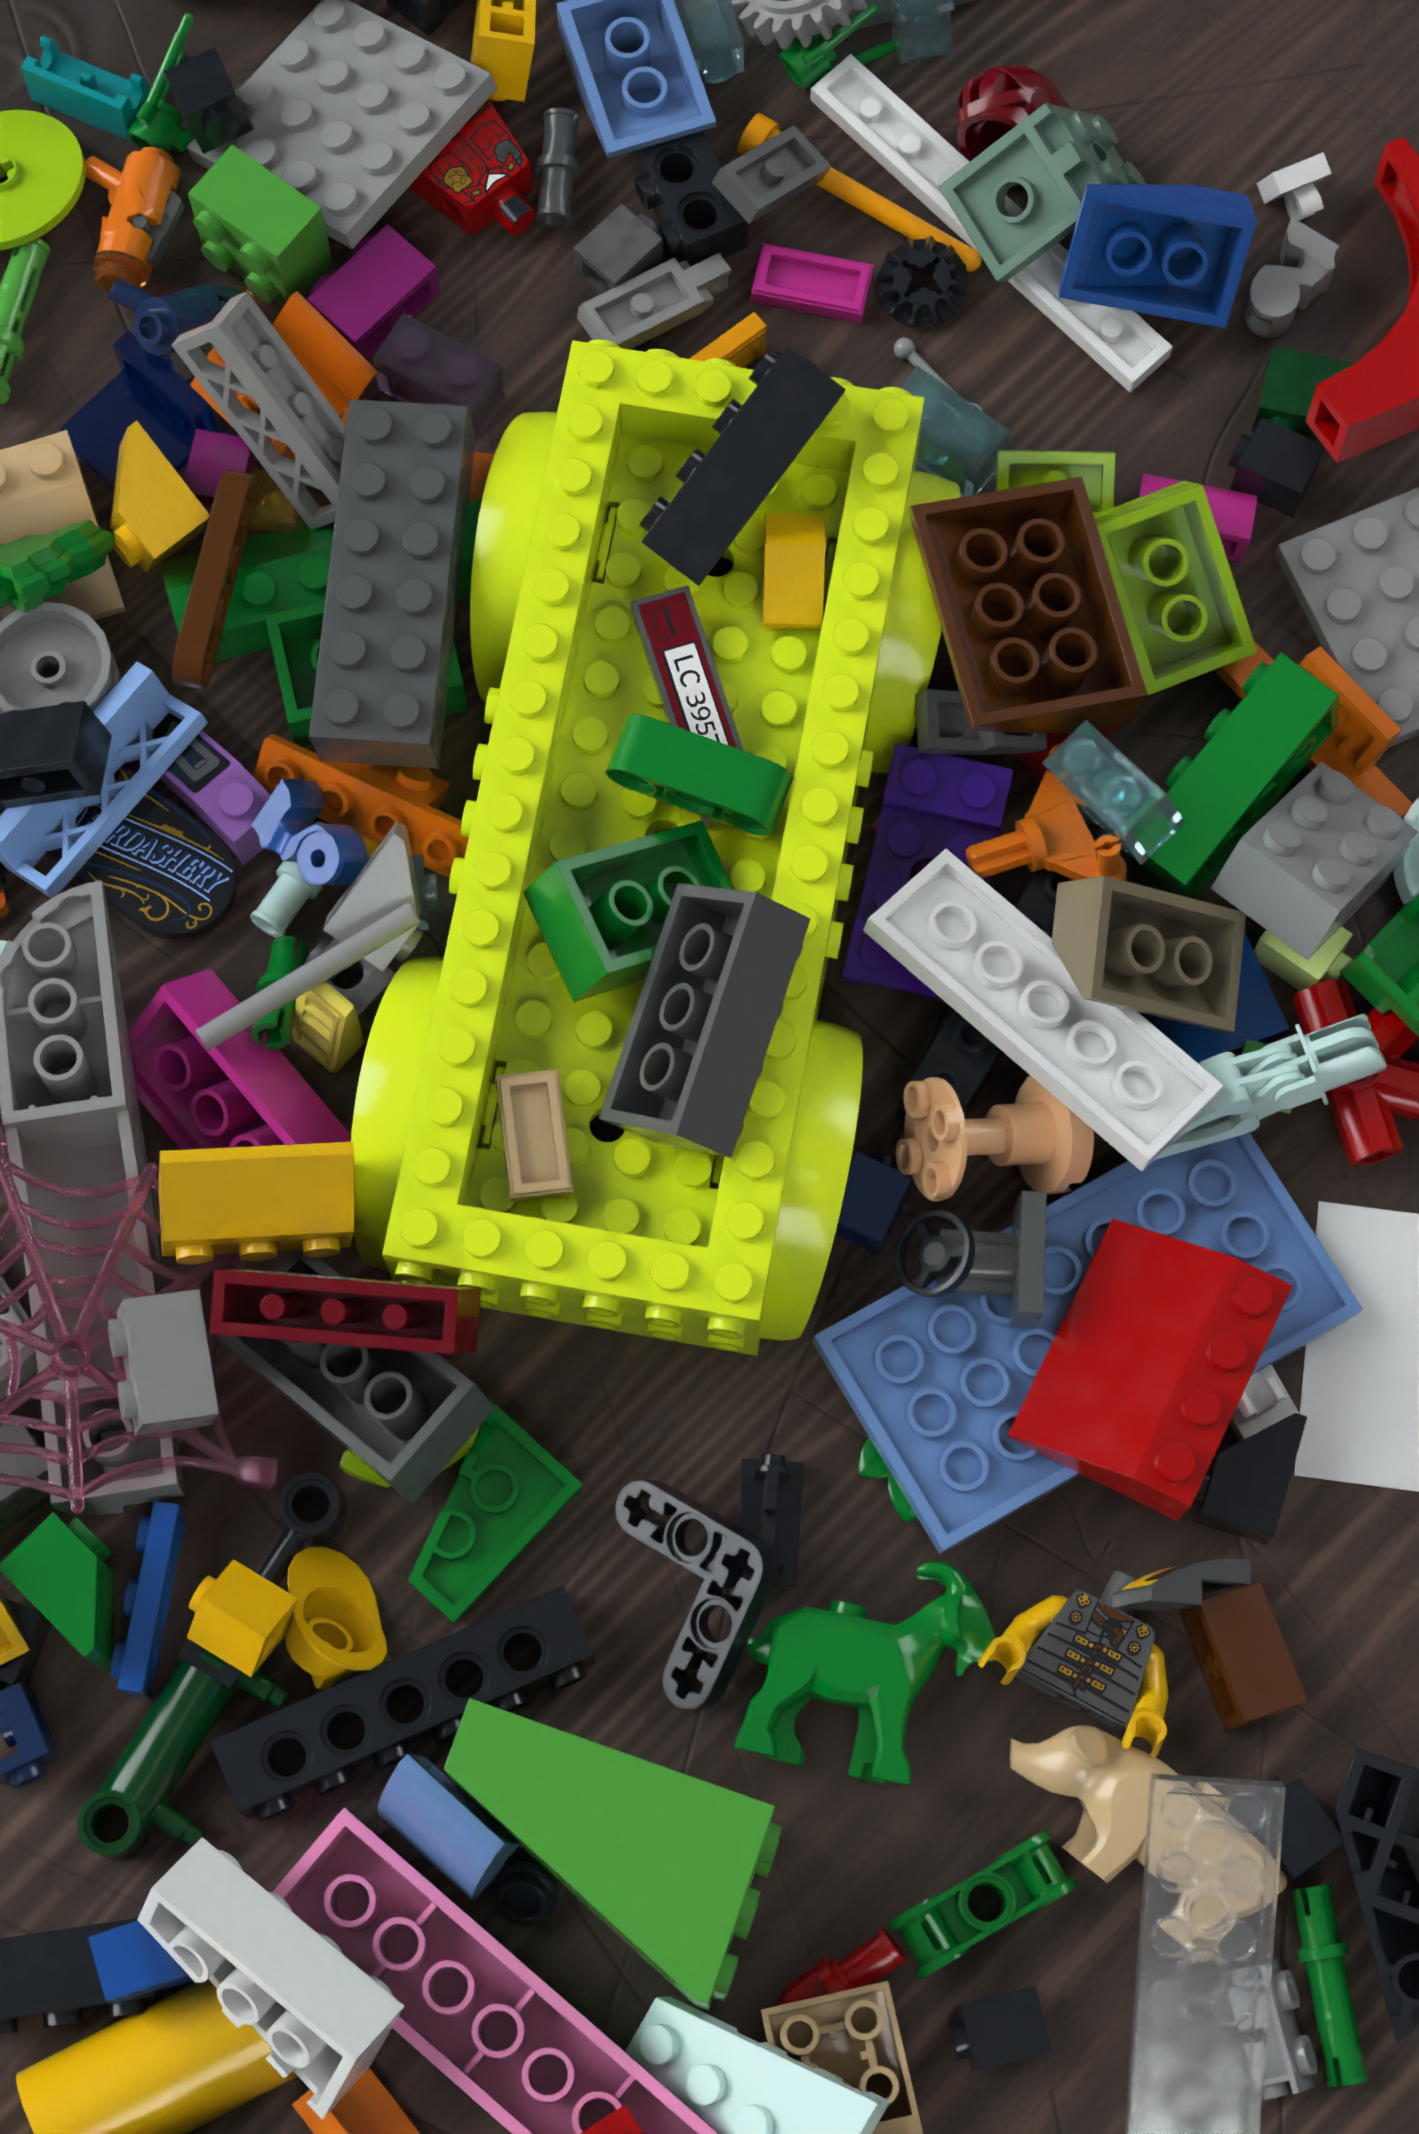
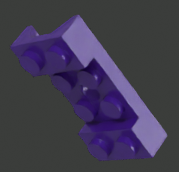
(926, 808)

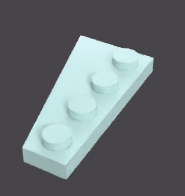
(745, 2083)

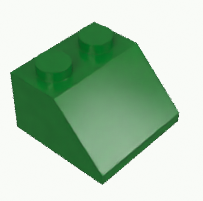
(69, 1583)

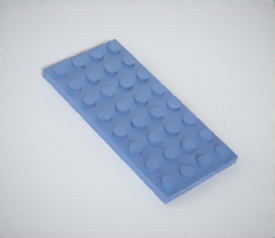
(950, 1374)

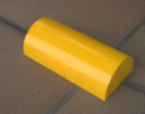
(151, 2071)

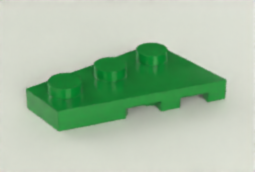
(493, 1514)

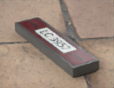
(684, 667)

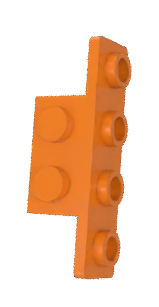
(1362, 729)
(372, 799)

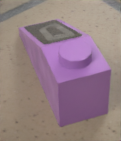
(216, 790)

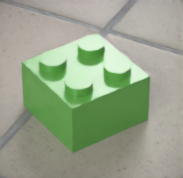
(259, 228)

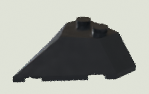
(1381, 1841)

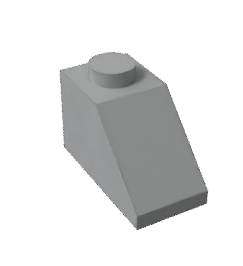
(377, 890)

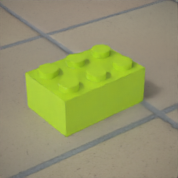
(1174, 585)

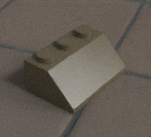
(1150, 950)

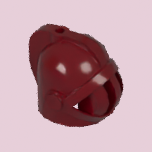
(998, 102)

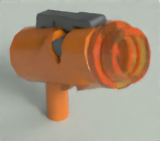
(139, 218)

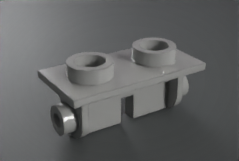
(1288, 2053)

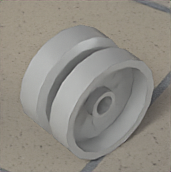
(54, 659)

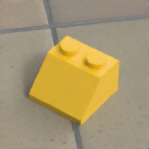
(151, 504)

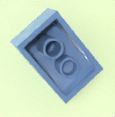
(633, 71)

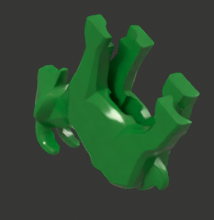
(862, 1666)

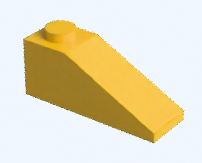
(505, 44)

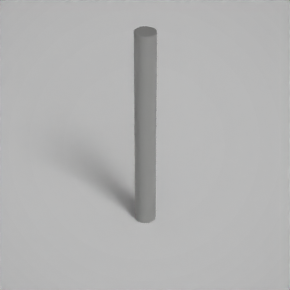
(307, 976)

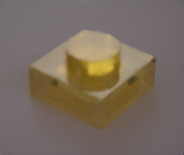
(272, 507)

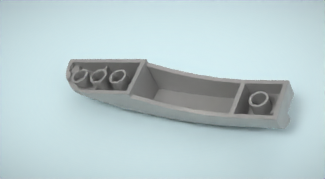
(78, 1124)

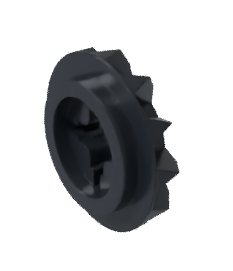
(924, 307)

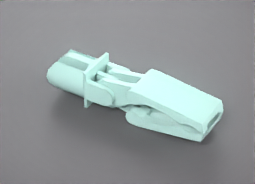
(1281, 1078)

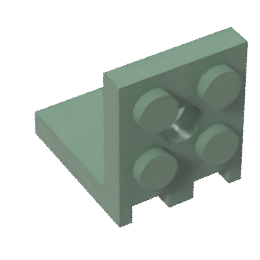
(1053, 159)

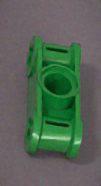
(1021, 1879)

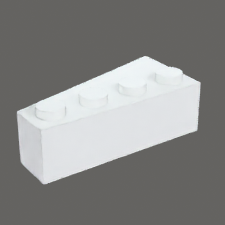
(272, 1972)

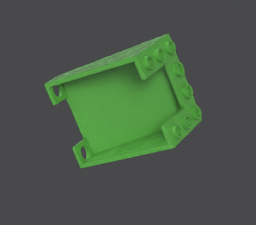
(630, 1839)

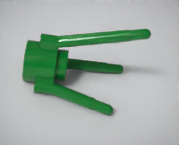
(812, 63)
(157, 121)

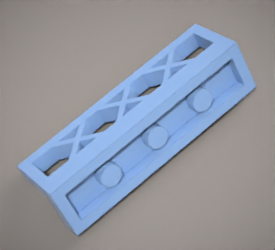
(130, 716)

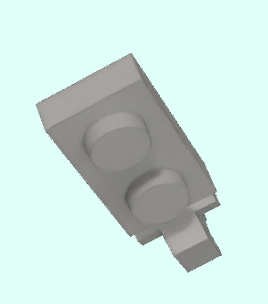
(654, 301)

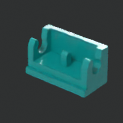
(84, 89)

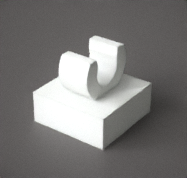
(1297, 186)
(1261, 1404)

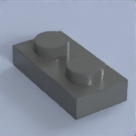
(771, 174)

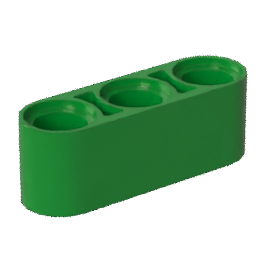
(699, 774)

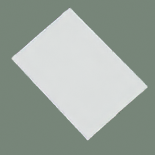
(1365, 1372)

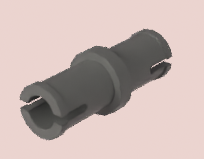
(557, 167)

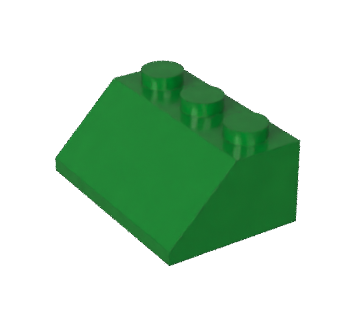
(274, 575)

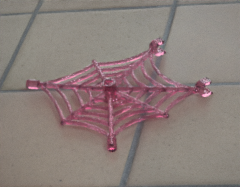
(248, 1470)

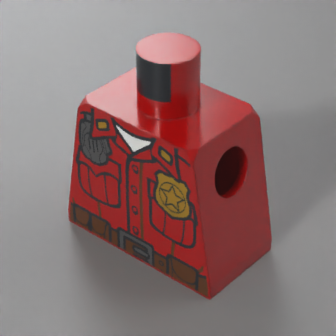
(480, 177)

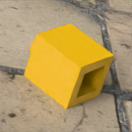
(240, 1616)

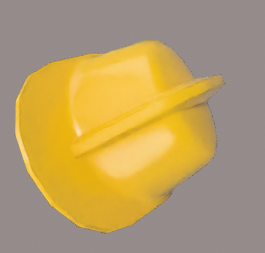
(334, 1619)

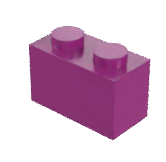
(374, 289)

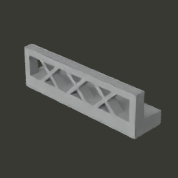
(289, 401)

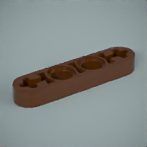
(214, 579)

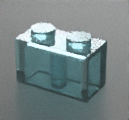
(955, 435)
(1114, 792)

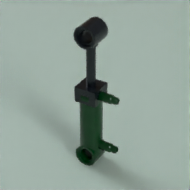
(195, 1700)

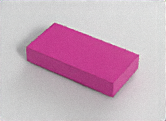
(812, 283)

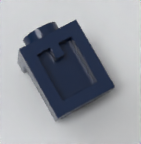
(24, 1726)

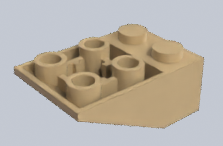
(856, 2039)

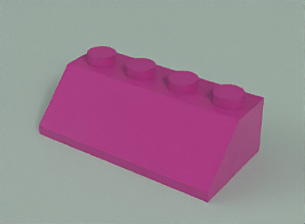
(225, 1094)

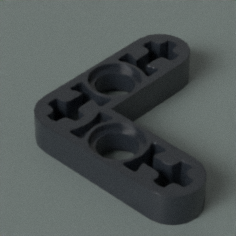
(718, 1569)

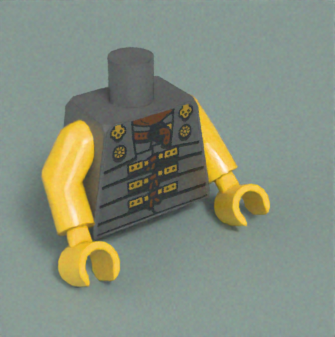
(1090, 1661)

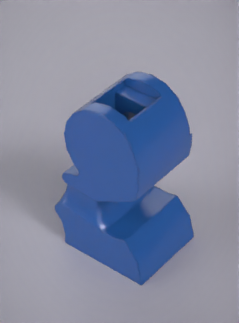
(322, 851)

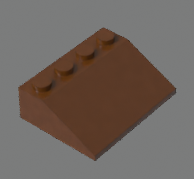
(1029, 609)

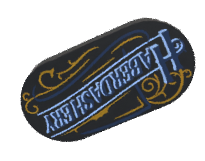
(161, 867)

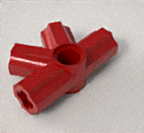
(1366, 1107)

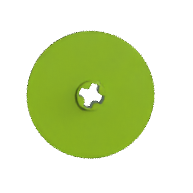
(42, 172)

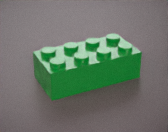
(1241, 771)

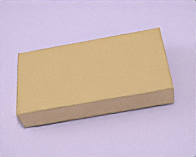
(534, 1135)

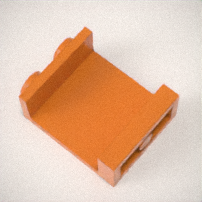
(323, 353)

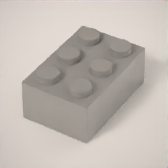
(1314, 860)

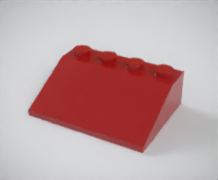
(1150, 1365)

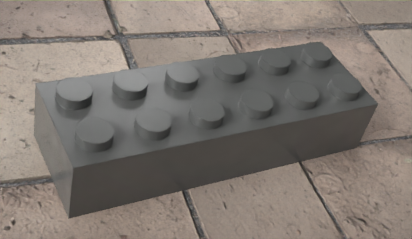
(393, 584)

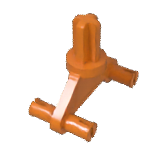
(1052, 839)

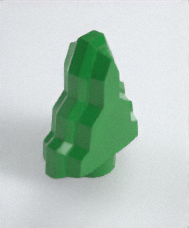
(46, 563)

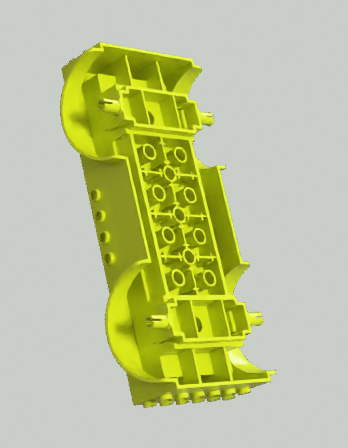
(653, 1230)

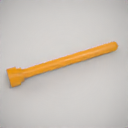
(763, 128)

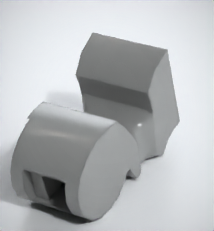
(1279, 290)

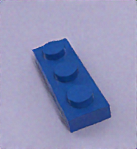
(149, 1600)

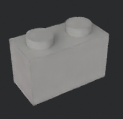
(164, 1362)

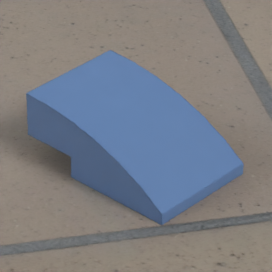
(445, 1826)

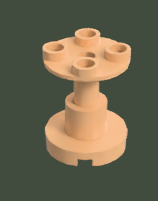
(1034, 1133)

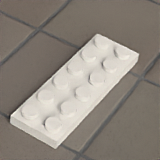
(1019, 995)

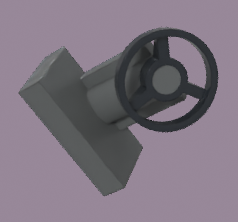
(983, 1261)

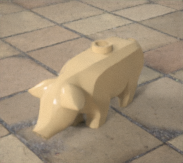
(1110, 1787)

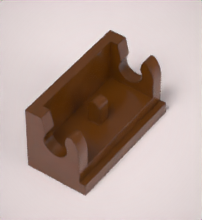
(1243, 1656)

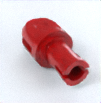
(860, 1968)

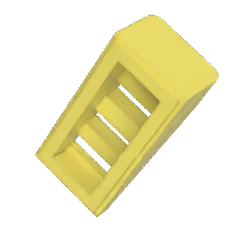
(327, 1026)

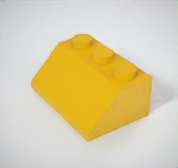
(256, 1201)

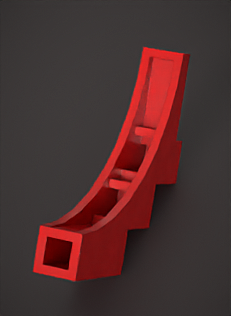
(1380, 392)

